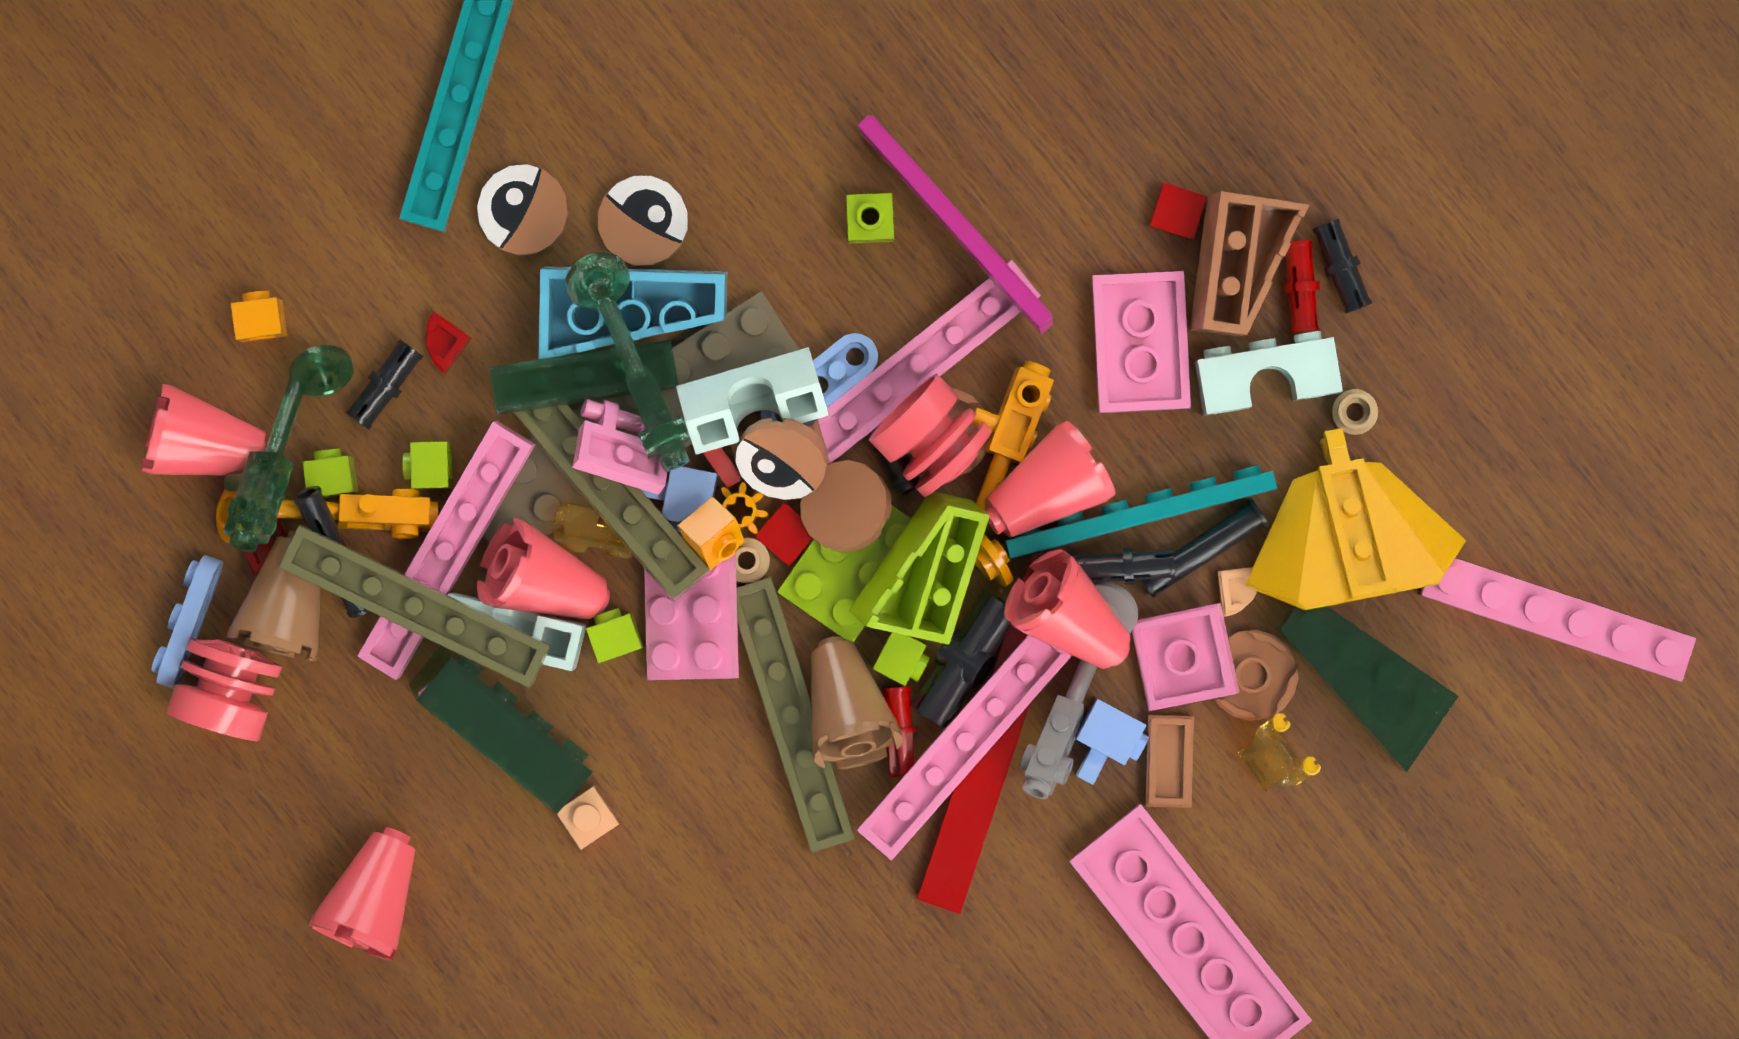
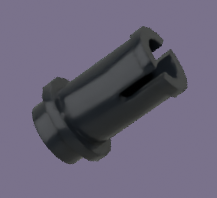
(895, 470)

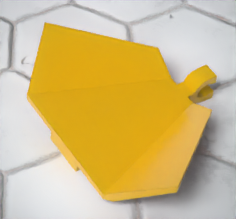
(1351, 536)

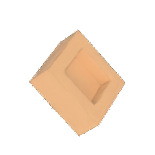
(587, 817)

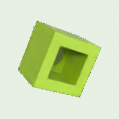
(879, 232)
(429, 465)
(331, 472)
(614, 635)
(902, 658)

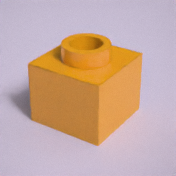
(258, 317)
(712, 533)

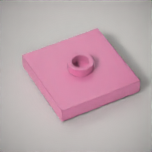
(1185, 657)

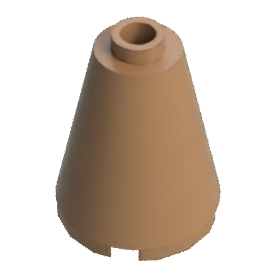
(280, 609)
(847, 708)

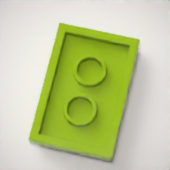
(830, 581)

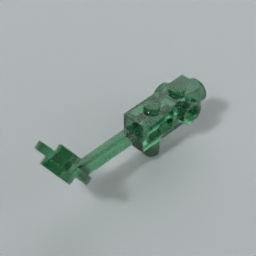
(598, 283)
(267, 472)

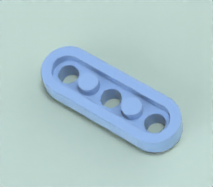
(837, 371)
(187, 619)

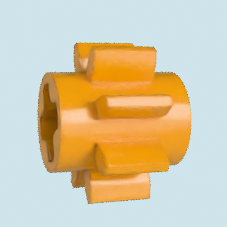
(731, 499)

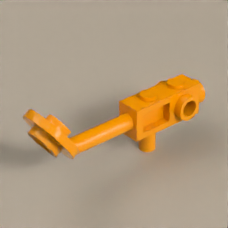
(1010, 438)
(401, 513)

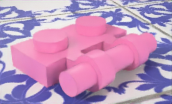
(615, 453)

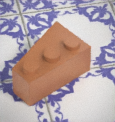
(1238, 259)

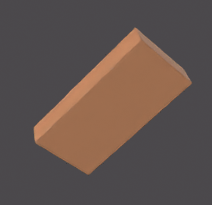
(1169, 761)

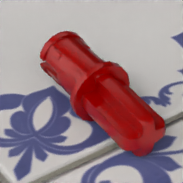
(899, 702)

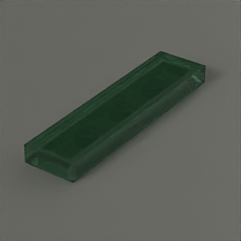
(575, 378)

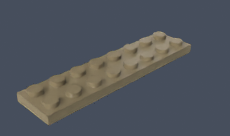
(745, 337)

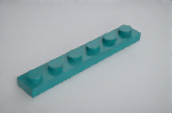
(455, 113)
(1158, 506)

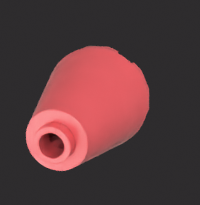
(197, 437)
(1049, 484)
(539, 576)
(1067, 611)
(370, 896)

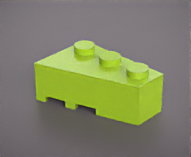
(925, 571)

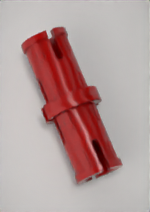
(1301, 287)

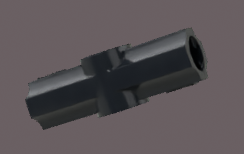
(964, 661)

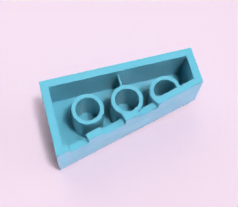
(650, 306)

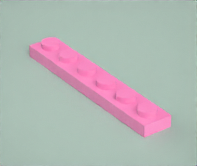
(928, 353)
(453, 538)
(1563, 619)
(962, 745)

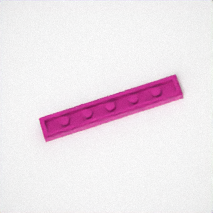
(956, 224)

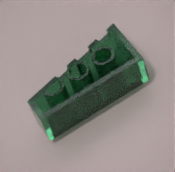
(1376, 685)
(500, 728)

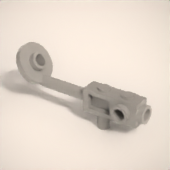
(1049, 760)

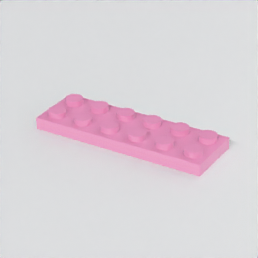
(1186, 933)

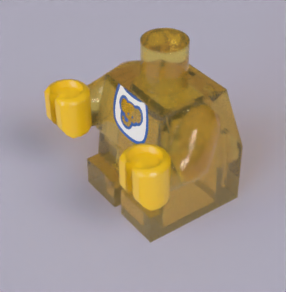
(1271, 761)

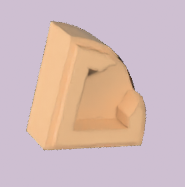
(1232, 590)

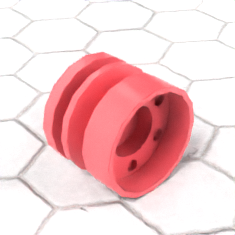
(931, 435)
(224, 689)

